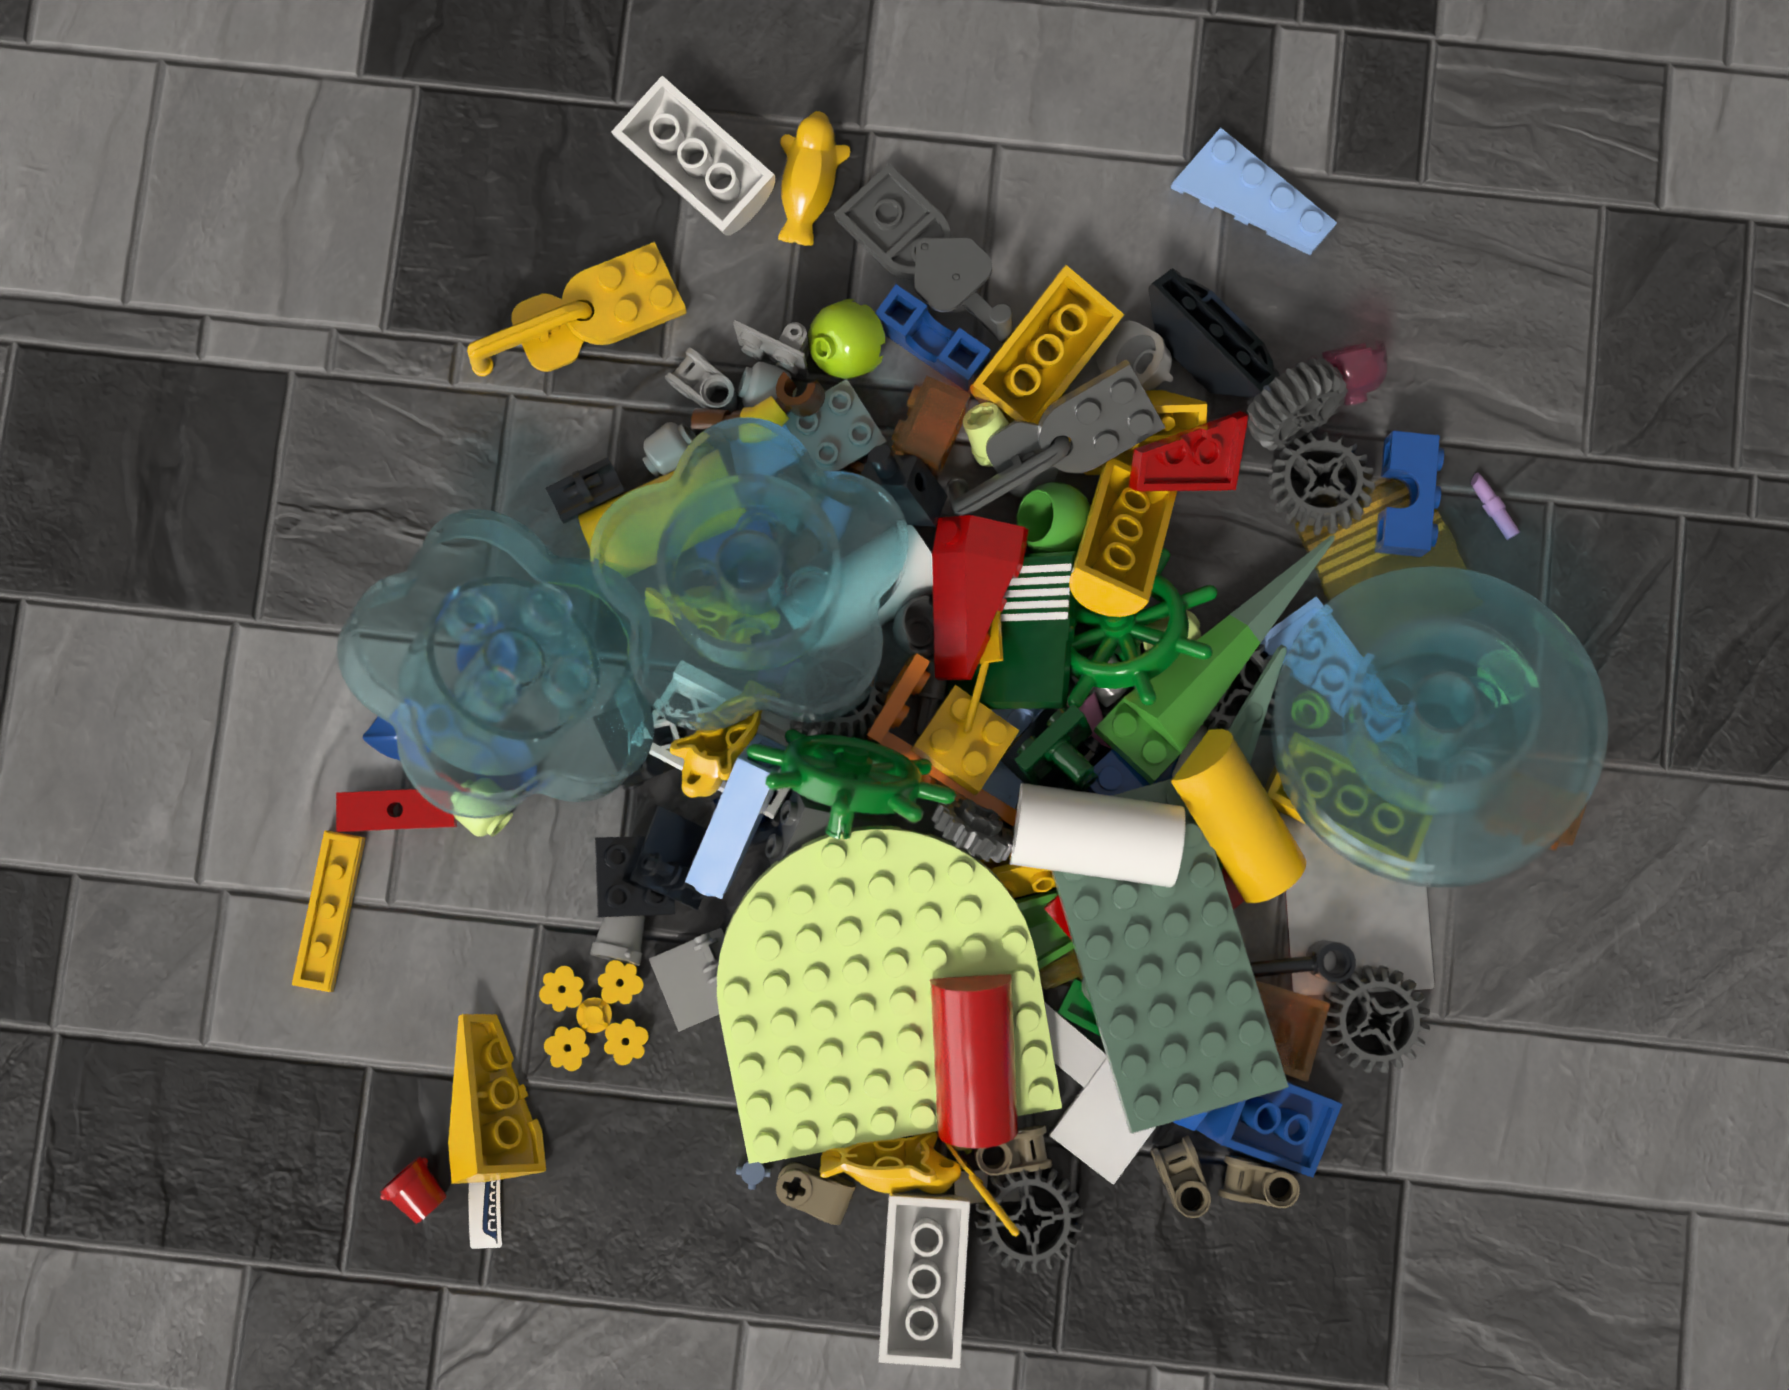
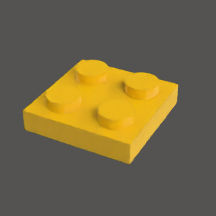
(960, 755)

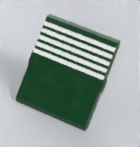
(1035, 638)

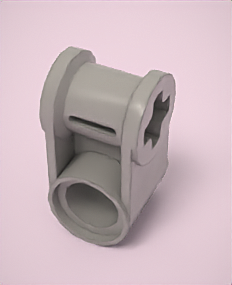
(699, 380)

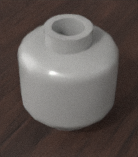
(760, 383)
(666, 447)

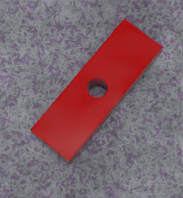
(375, 811)

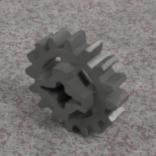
(974, 829)

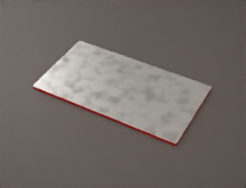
(1368, 913)

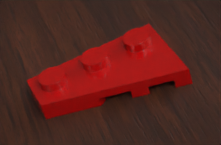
(1193, 459)

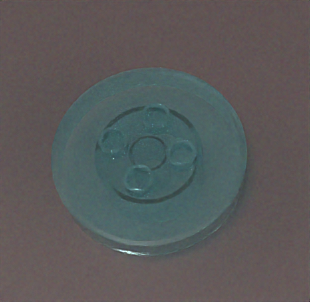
(1438, 726)

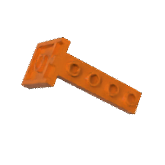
(911, 681)

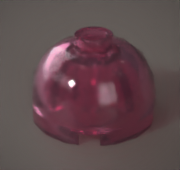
(1361, 369)

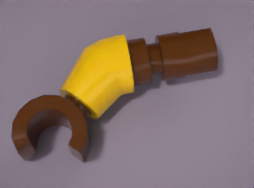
(770, 408)

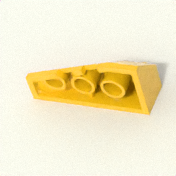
(489, 1117)

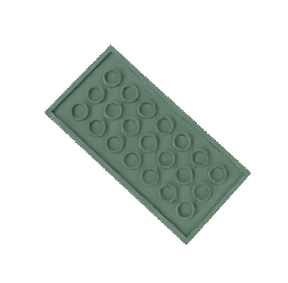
(1171, 985)

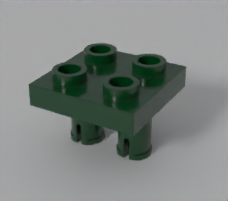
(1058, 750)

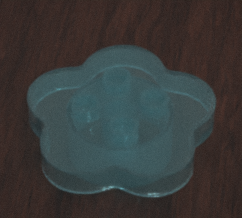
(752, 580)
(498, 670)

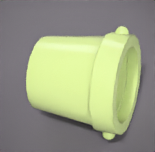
(979, 425)

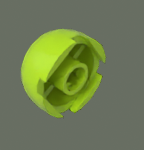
(846, 339)

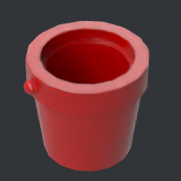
(414, 1190)

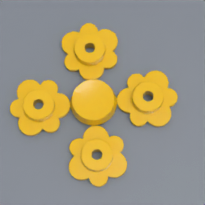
(593, 1015)

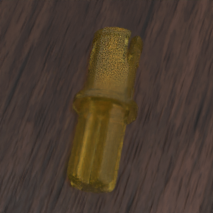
(1060, 971)

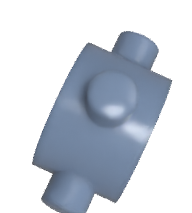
(753, 1173)

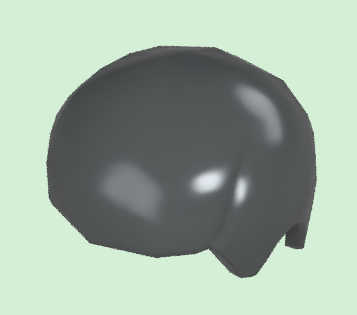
(915, 627)

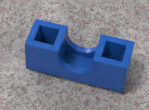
(912, 327)
(1415, 462)

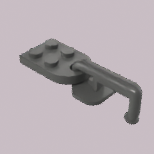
(917, 245)
(1097, 417)

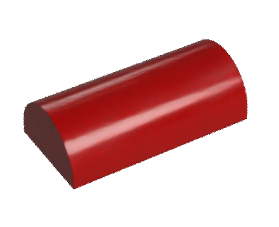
(974, 1060)

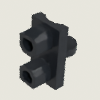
(585, 490)

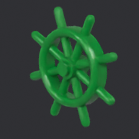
(1124, 637)
(850, 777)

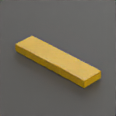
(328, 911)

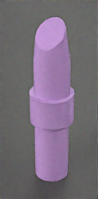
(1494, 506)

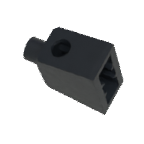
(908, 483)

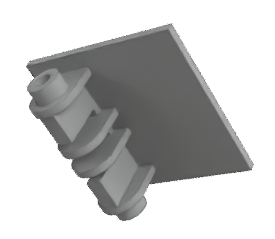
(788, 352)
(838, 431)
(690, 978)

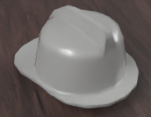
(1141, 348)

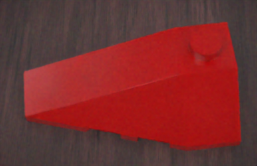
(970, 577)

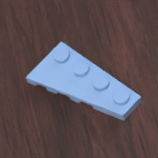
(1244, 186)

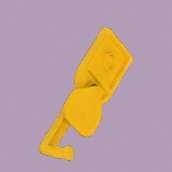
(626, 298)

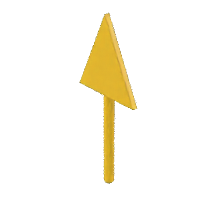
(992, 653)

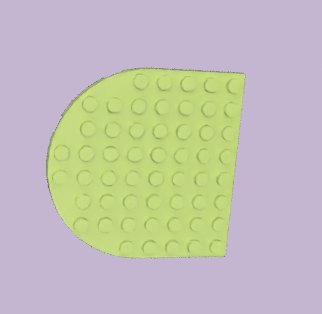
(834, 989)

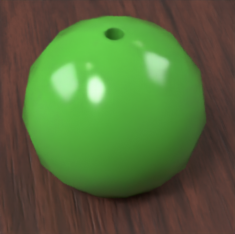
(1054, 517)

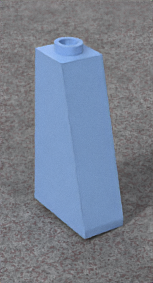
(733, 823)

